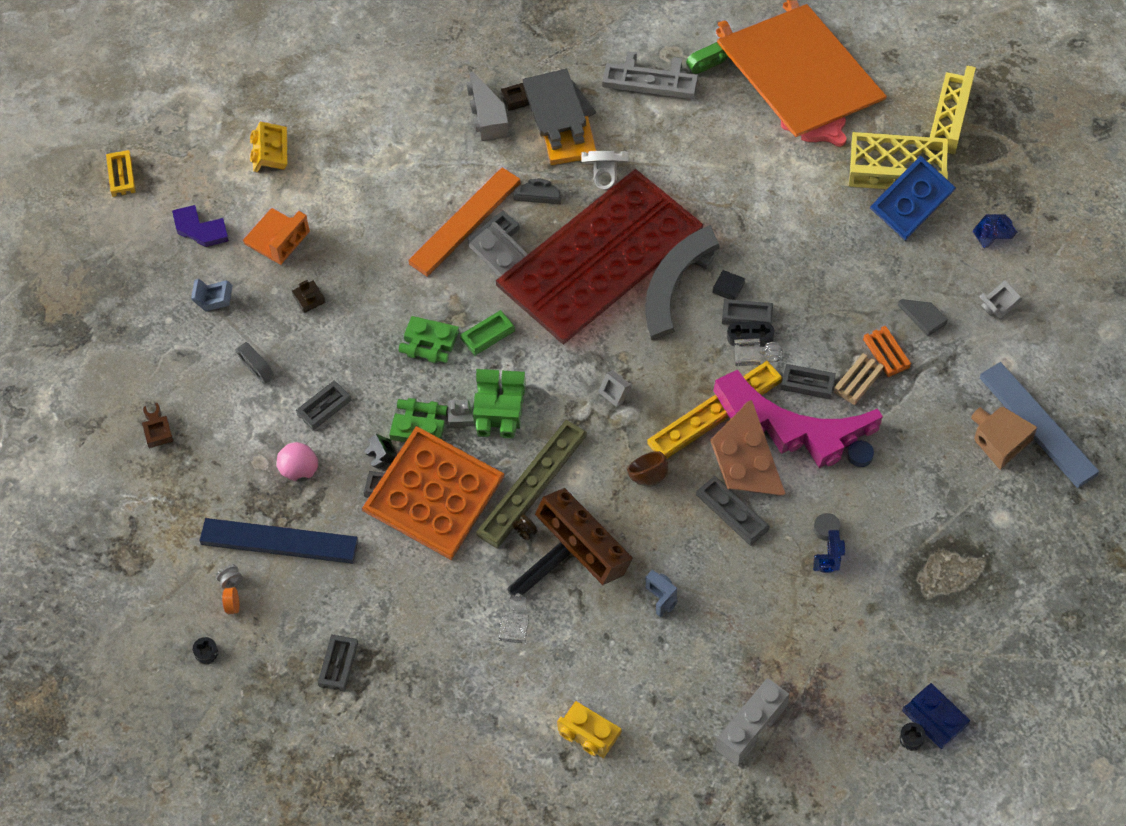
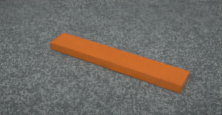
(464, 221)

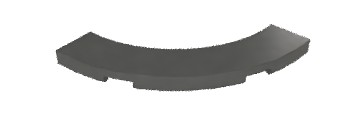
(668, 276)

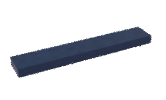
(279, 540)

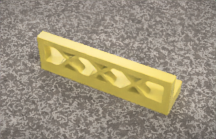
(959, 109)

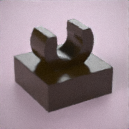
(308, 296)

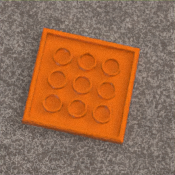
(433, 492)

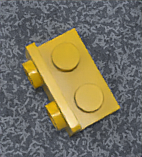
(269, 146)
(588, 729)

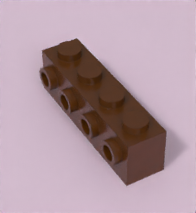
(583, 536)

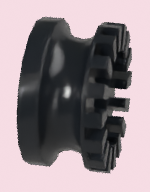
(209, 656)
(905, 740)

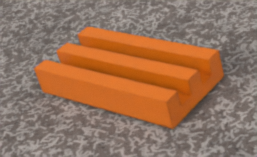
(877, 335)

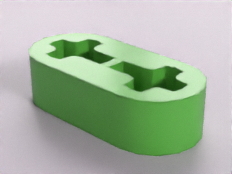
(706, 58)

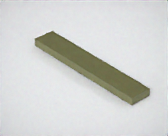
(531, 483)

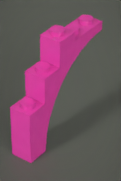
(788, 430)

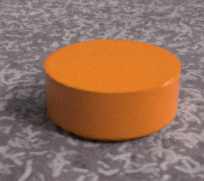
(231, 600)

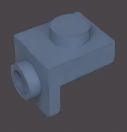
(211, 296)
(662, 588)

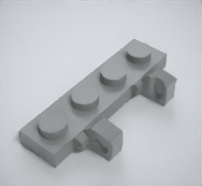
(653, 81)

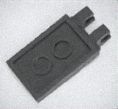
(555, 106)

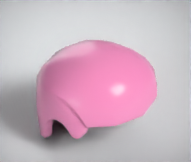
(297, 461)

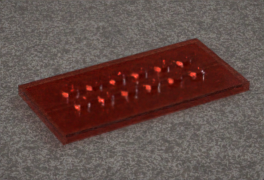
(598, 256)

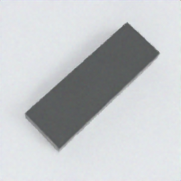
(732, 510)

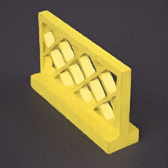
(883, 177)

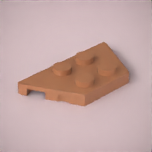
(746, 454)

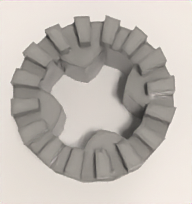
(229, 576)

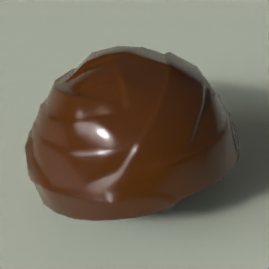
(648, 469)

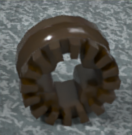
(525, 527)

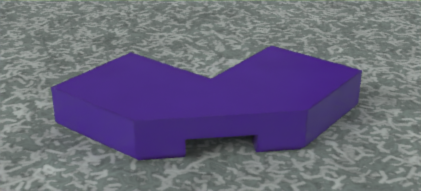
(205, 233)

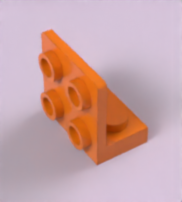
(277, 235)

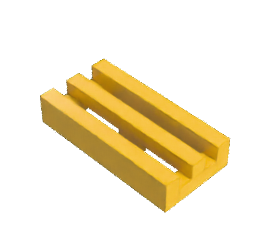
(122, 188)

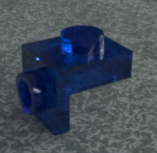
(994, 227)
(835, 549)

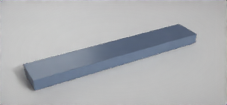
(1048, 433)

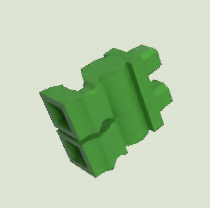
(497, 411)

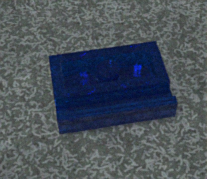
(936, 715)

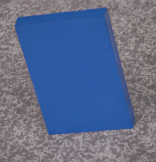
(912, 198)

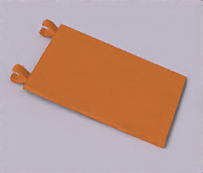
(800, 68)

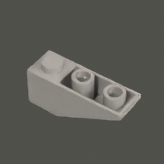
(490, 110)

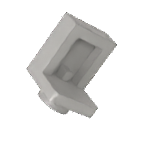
(1000, 300)

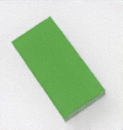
(487, 332)

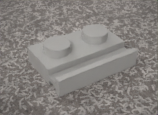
(497, 249)

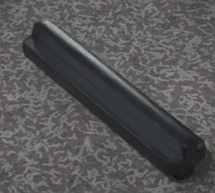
(539, 570)

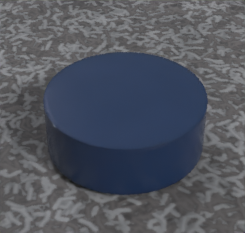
(860, 453)

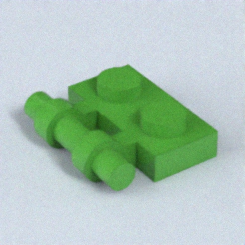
(430, 334)
(405, 424)

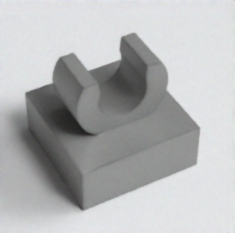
(614, 388)
(460, 413)

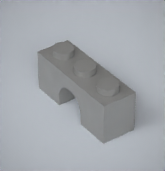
(761, 709)

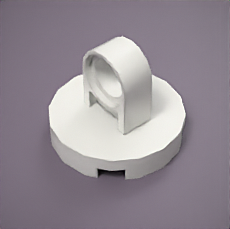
(605, 162)

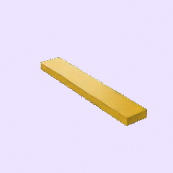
(708, 414)

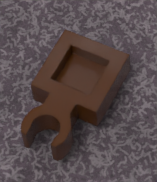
(156, 428)

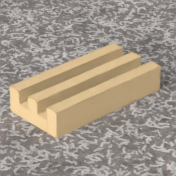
(869, 364)

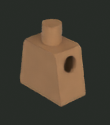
(1002, 434)

